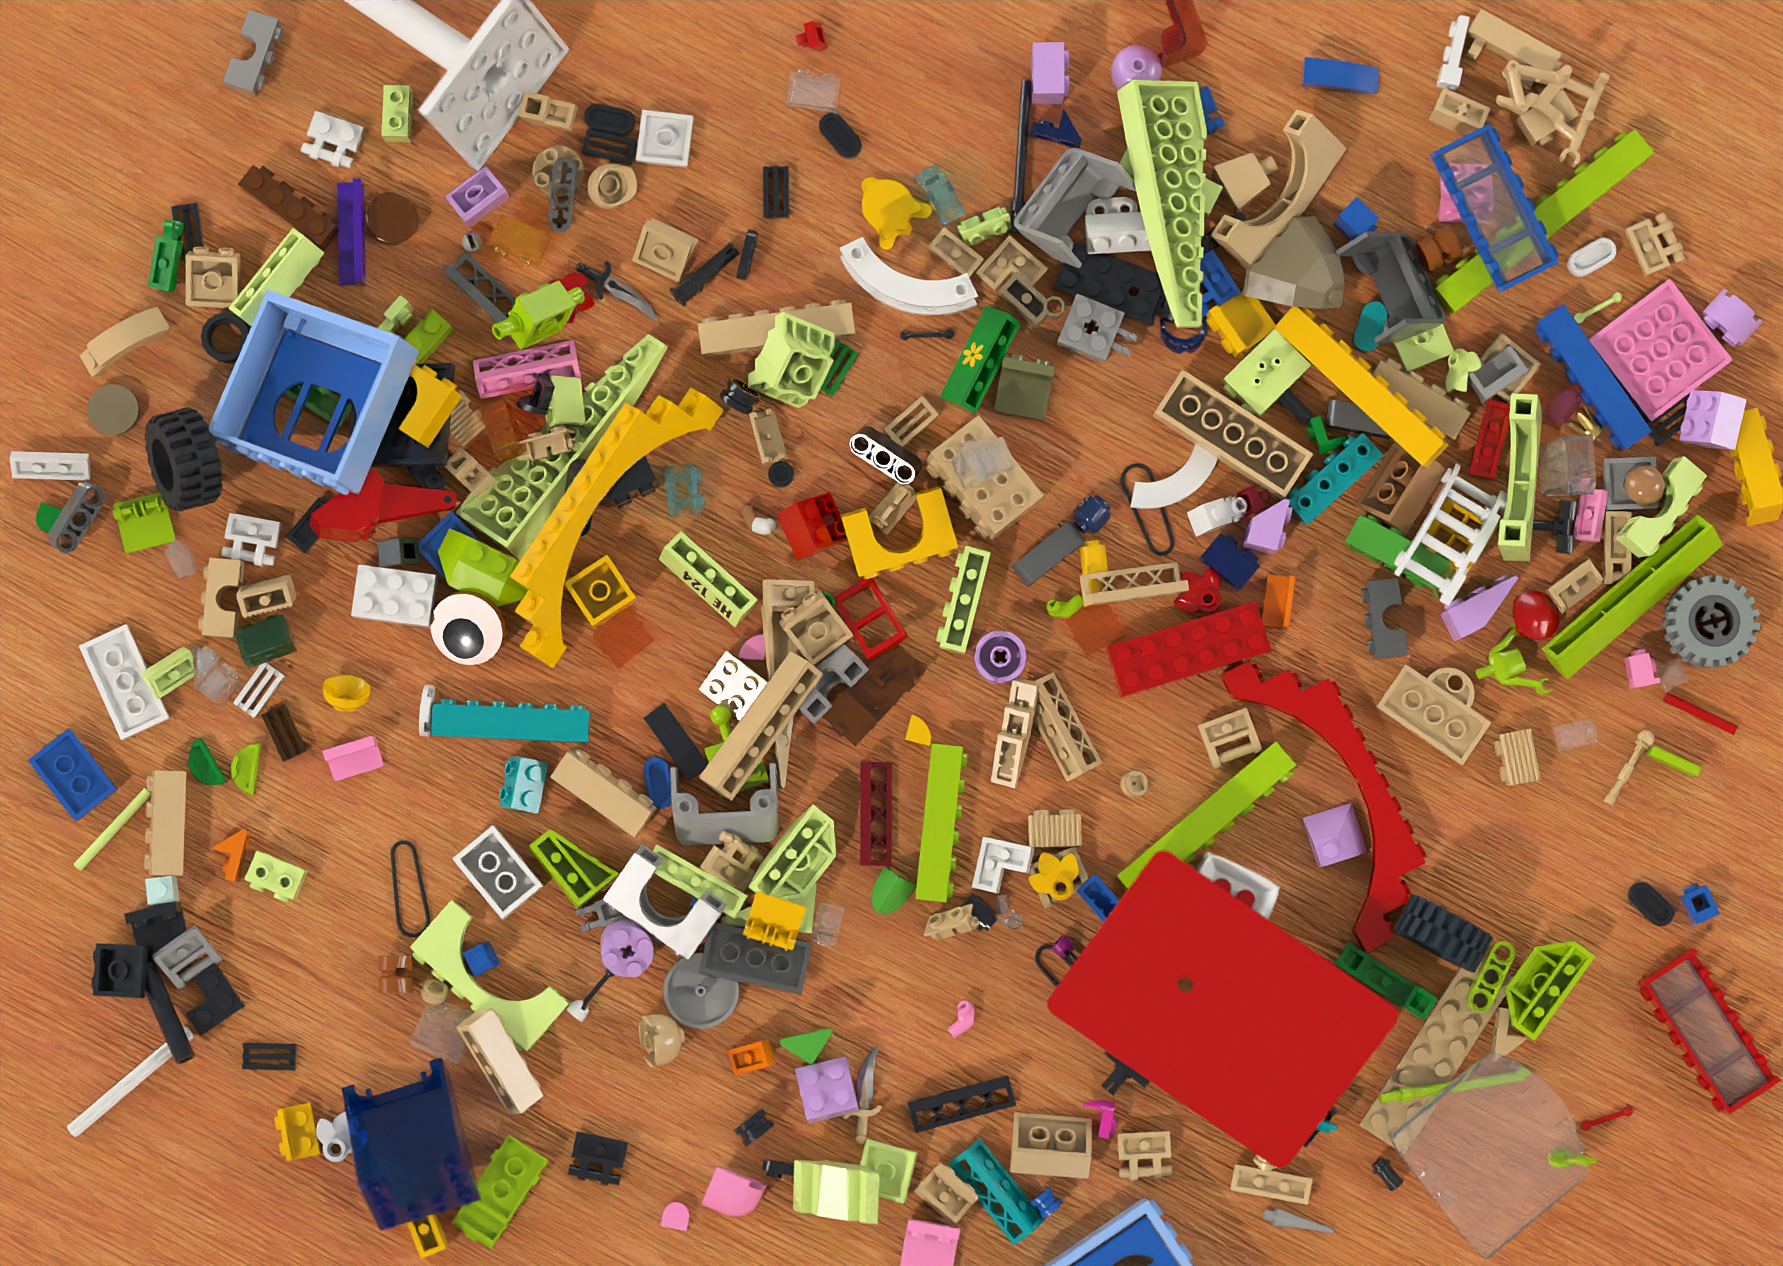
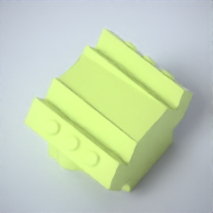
(793, 361)
(836, 1190)

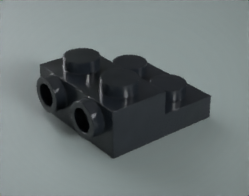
(119, 970)

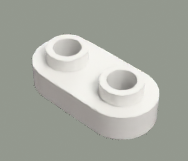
(1111, 205)

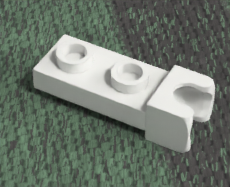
(1450, 73)

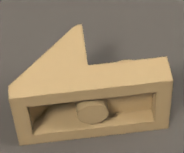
(1501, 1041)

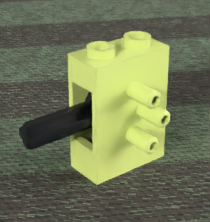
(1267, 376)

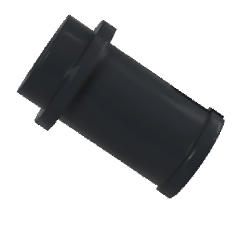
(1387, 1173)

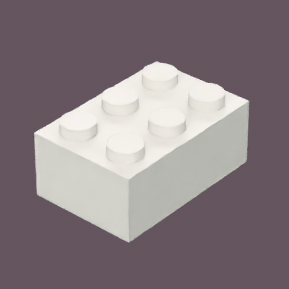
(394, 596)
(498, 872)

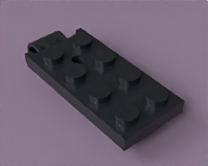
(1109, 282)

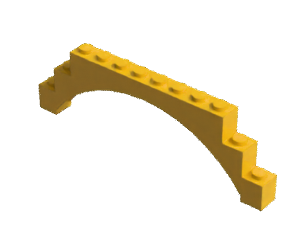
(549, 555)

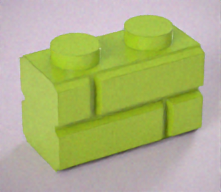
(429, 335)

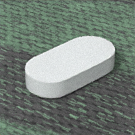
(1591, 257)

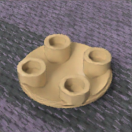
(543, 169)

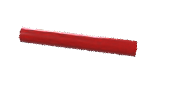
(1700, 713)

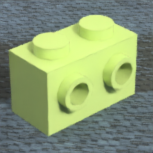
(276, 876)

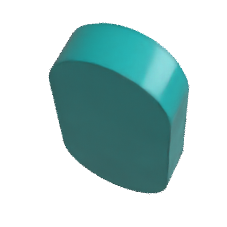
(1369, 326)

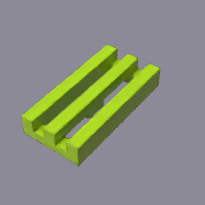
(1673, 761)

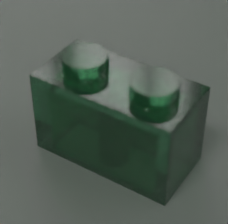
(265, 641)

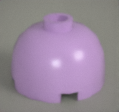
(1135, 63)

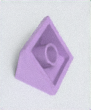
(477, 196)

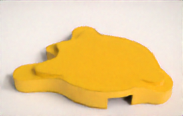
(889, 208)

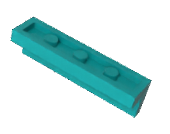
(1000, 1189)

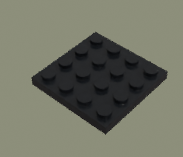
(397, 447)

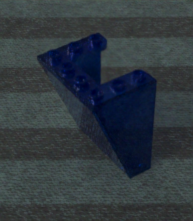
(410, 1149)

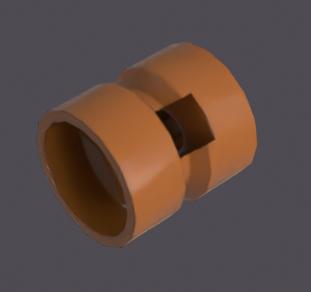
(1438, 248)
(395, 983)

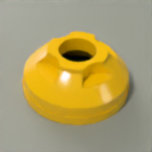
(346, 692)

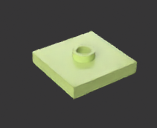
(1424, 348)
(894, 1168)

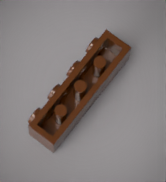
(288, 207)

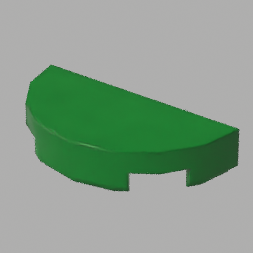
(204, 765)

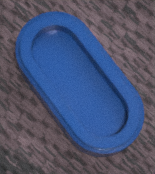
(658, 782)

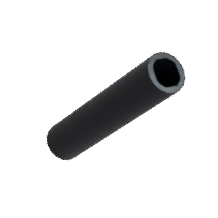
(167, 1016)

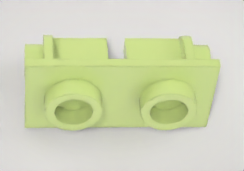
(996, 223)

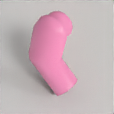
(965, 1019)

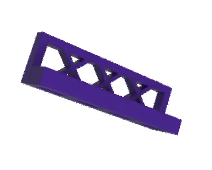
(351, 233)

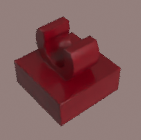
(1253, 499)

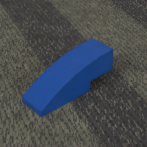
(1339, 76)

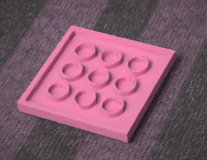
(1660, 350)

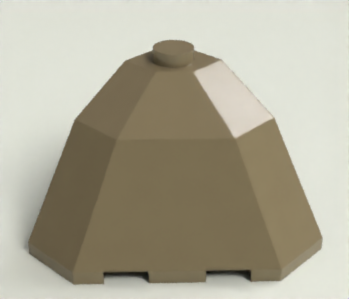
(1298, 268)

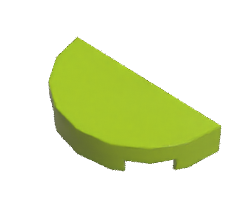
(245, 768)

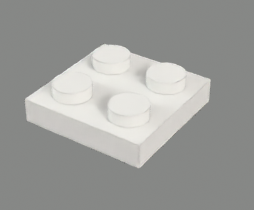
(664, 138)

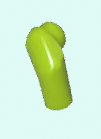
(1064, 609)

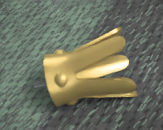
(1590, 426)

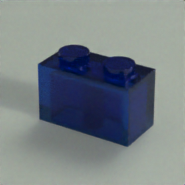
(1230, 561)

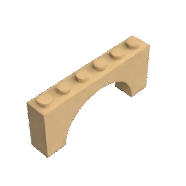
(1313, 158)

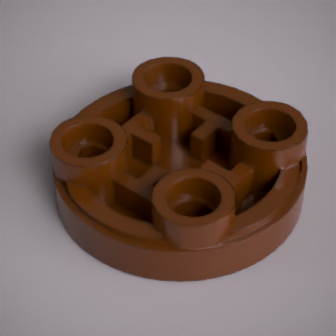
(392, 218)

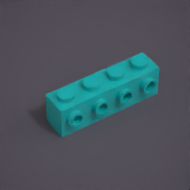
(1333, 479)

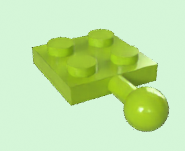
(721, 716)

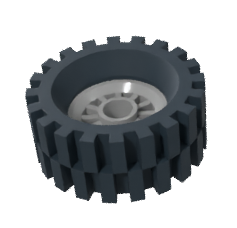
(1443, 933)

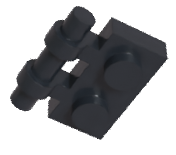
(599, 1150)

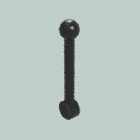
(947, 334)

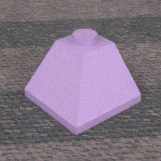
(1334, 835)

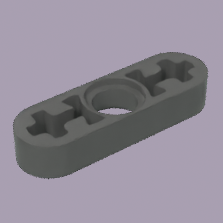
(553, 213)

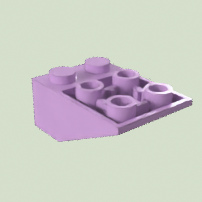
(1471, 615)

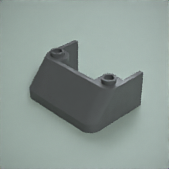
(1400, 281)

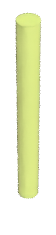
(112, 829)

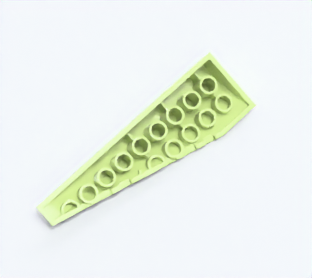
(1166, 157)
(530, 490)

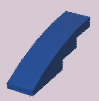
(1098, 897)

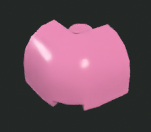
(733, 1193)

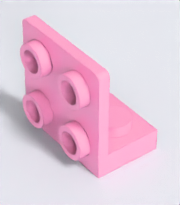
(929, 1244)

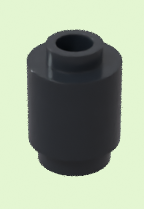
(982, 911)

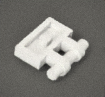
(334, 132)
(253, 531)

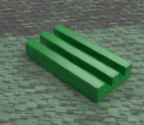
(845, 349)

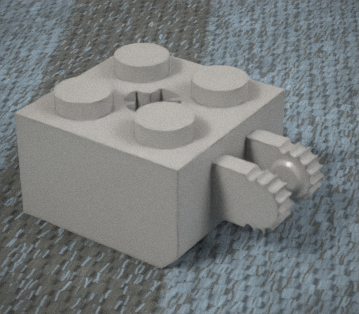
(1099, 343)

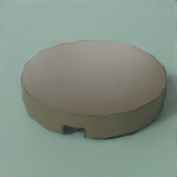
(113, 409)

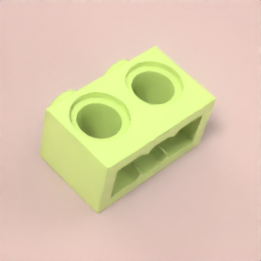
(397, 113)

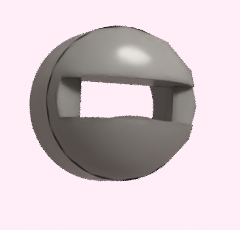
(477, 240)

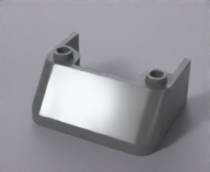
(1065, 196)
(752, 826)

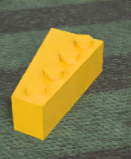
(1757, 470)

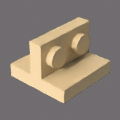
(664, 249)

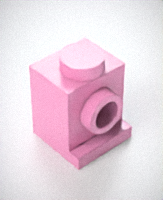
(1640, 669)

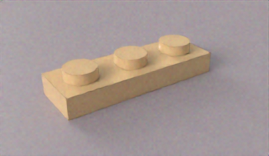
(1271, 1184)

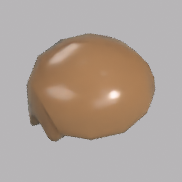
(1644, 485)

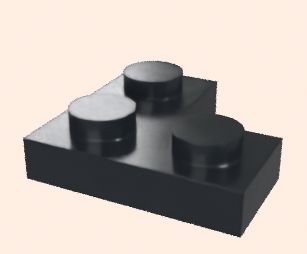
(221, 1001)

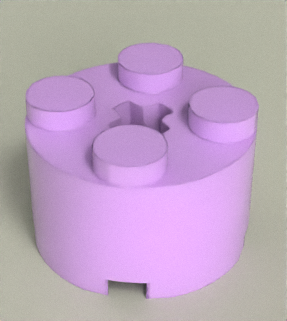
(1731, 318)
(999, 642)
(630, 961)

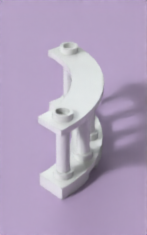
(905, 292)
(1477, 537)

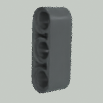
(1352, 418)
(76, 530)
(1048, 553)

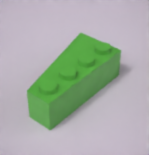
(1385, 544)

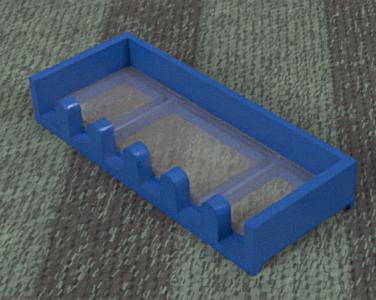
(1494, 208)

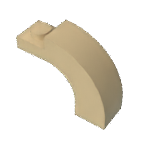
(123, 338)

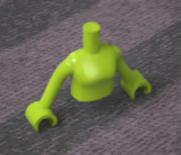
(1509, 664)

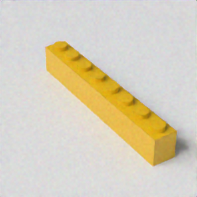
(1361, 386)

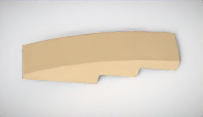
(1015, 732)

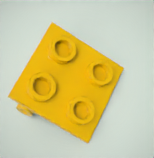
(774, 920)

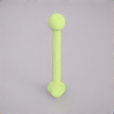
(1579, 318)

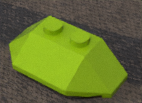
(479, 569)
(1544, 984)

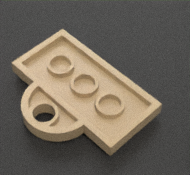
(1436, 711)

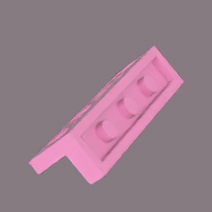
(523, 375)

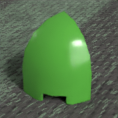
(890, 892)

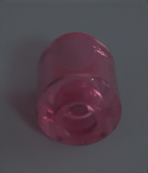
(1562, 406)

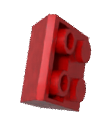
(812, 525)

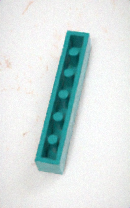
(510, 722)

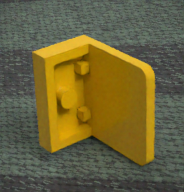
(1240, 323)

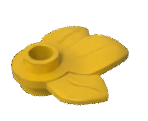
(1054, 872)

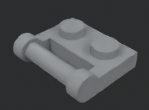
(182, 952)

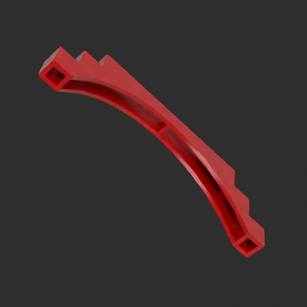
(1392, 844)

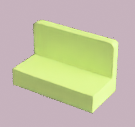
(566, 403)

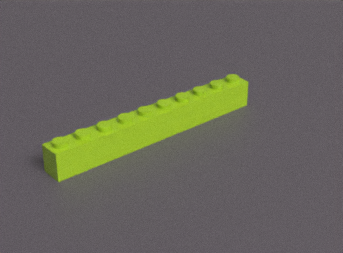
(1554, 211)

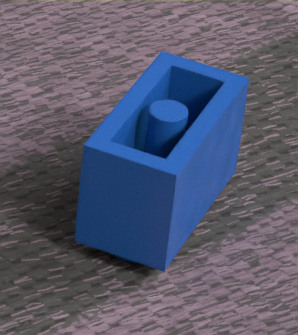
(1356, 220)

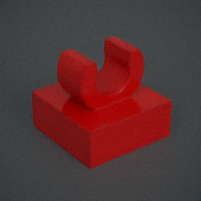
(813, 36)

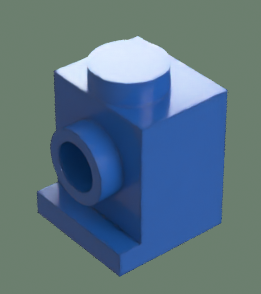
(1707, 906)
(481, 958)

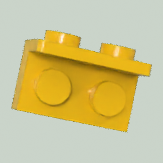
(297, 1131)

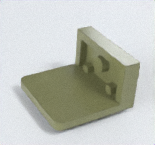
(1024, 387)

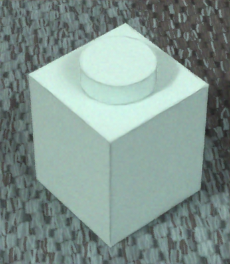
(162, 890)

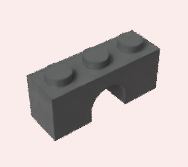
(1384, 641)

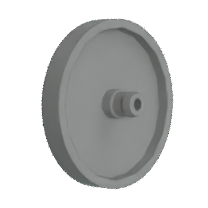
(698, 998)

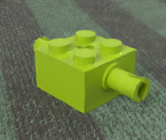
(539, 314)

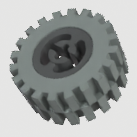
(1718, 649)

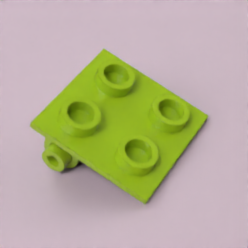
(144, 522)

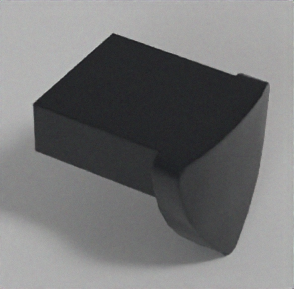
(540, 397)

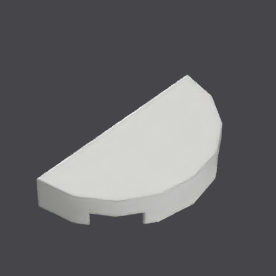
(426, 710)

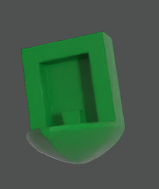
(1317, 433)

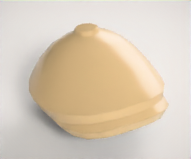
(612, 185)

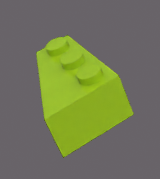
(570, 868)

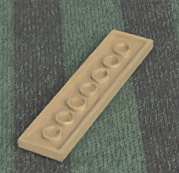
(1435, 1050)

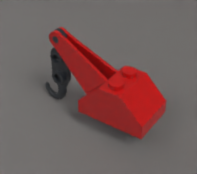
(356, 516)

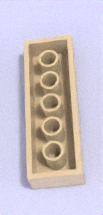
(1232, 435)

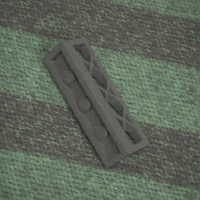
(473, 292)

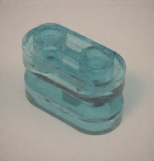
(695, 500)

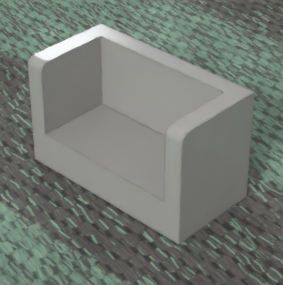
(1496, 374)

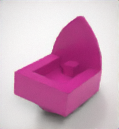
(1107, 1122)

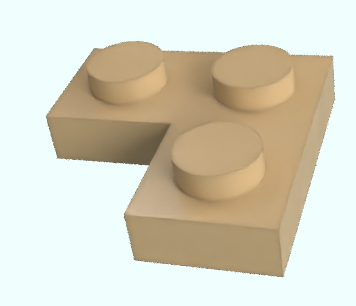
(1008, 259)

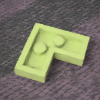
(397, 314)

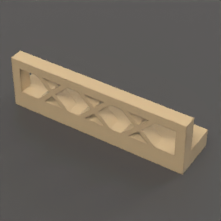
(1138, 591)
(1056, 730)

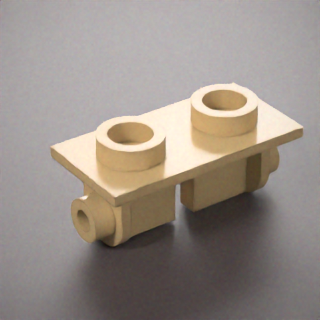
(538, 444)
(893, 507)
(943, 924)

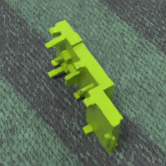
(502, 1190)

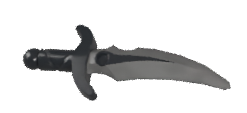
(617, 289)

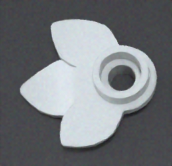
(334, 1133)

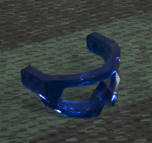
(1184, 343)

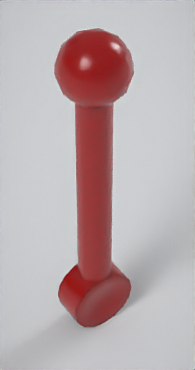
(1586, 1125)

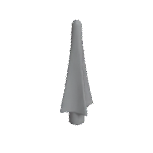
(1285, 1219)

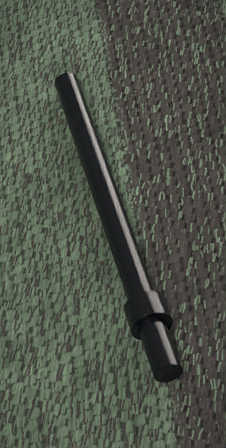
(1018, 200)

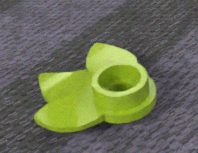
(1583, 1160)

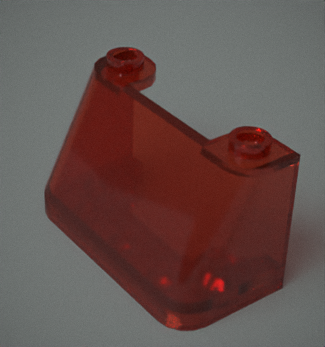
(1186, 35)

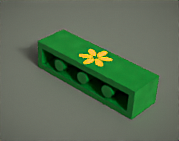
(980, 359)

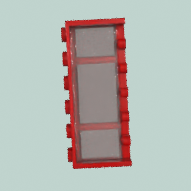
(1707, 1032)

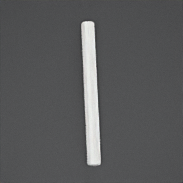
(122, 1088)

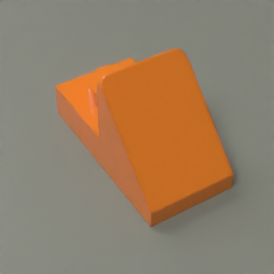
(237, 847)
(751, 1057)

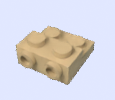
(212, 277)
(815, 627)

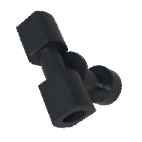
(1560, 527)

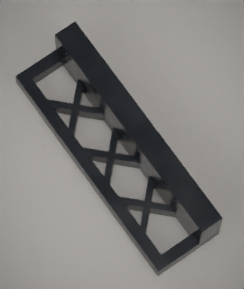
(959, 1094)

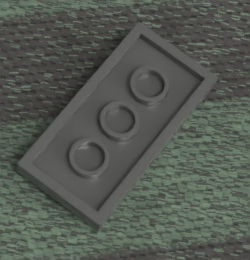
(751, 962)

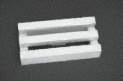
(246, 707)

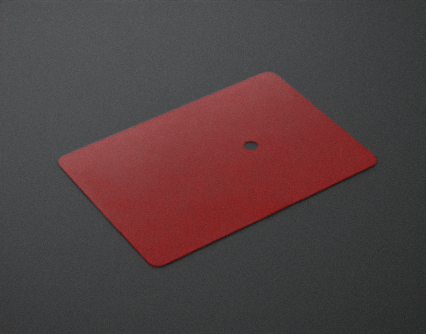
(1258, 1037)

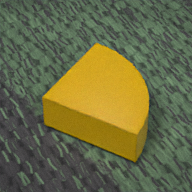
(918, 732)

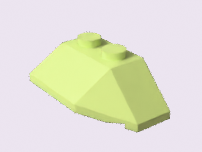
(797, 857)

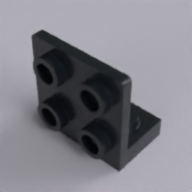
(157, 926)

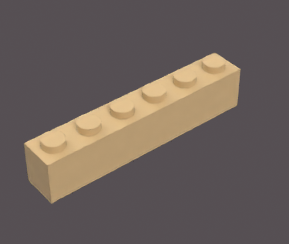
(750, 333)
(761, 725)

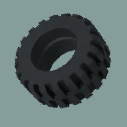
(183, 459)

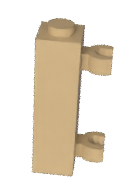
(1510, 44)

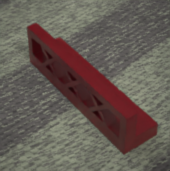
(865, 813)

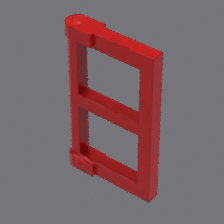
(884, 608)

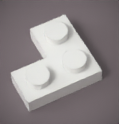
(994, 858)

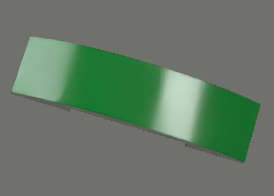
(1386, 981)

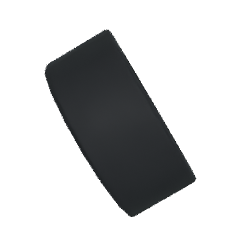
(209, 327)

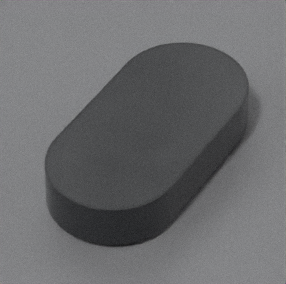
(609, 119)
(840, 135)
(747, 255)
(1650, 904)

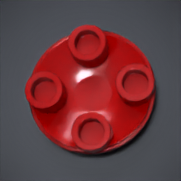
(1535, 615)

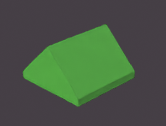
(807, 1045)

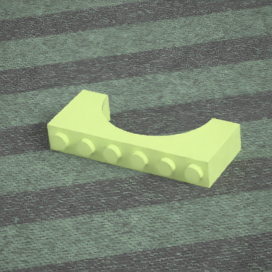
(1517, 523)
(443, 950)

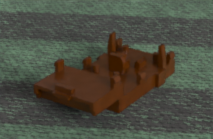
(874, 694)

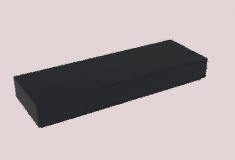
(676, 742)

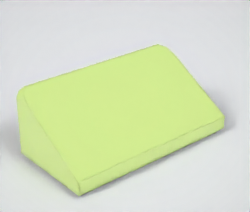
(169, 672)

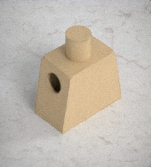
(1244, 179)

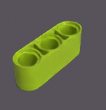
(1479, 984)

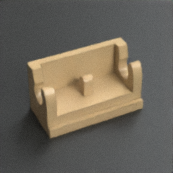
(1458, 113)
(768, 437)
(1574, 586)

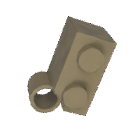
(1028, 301)

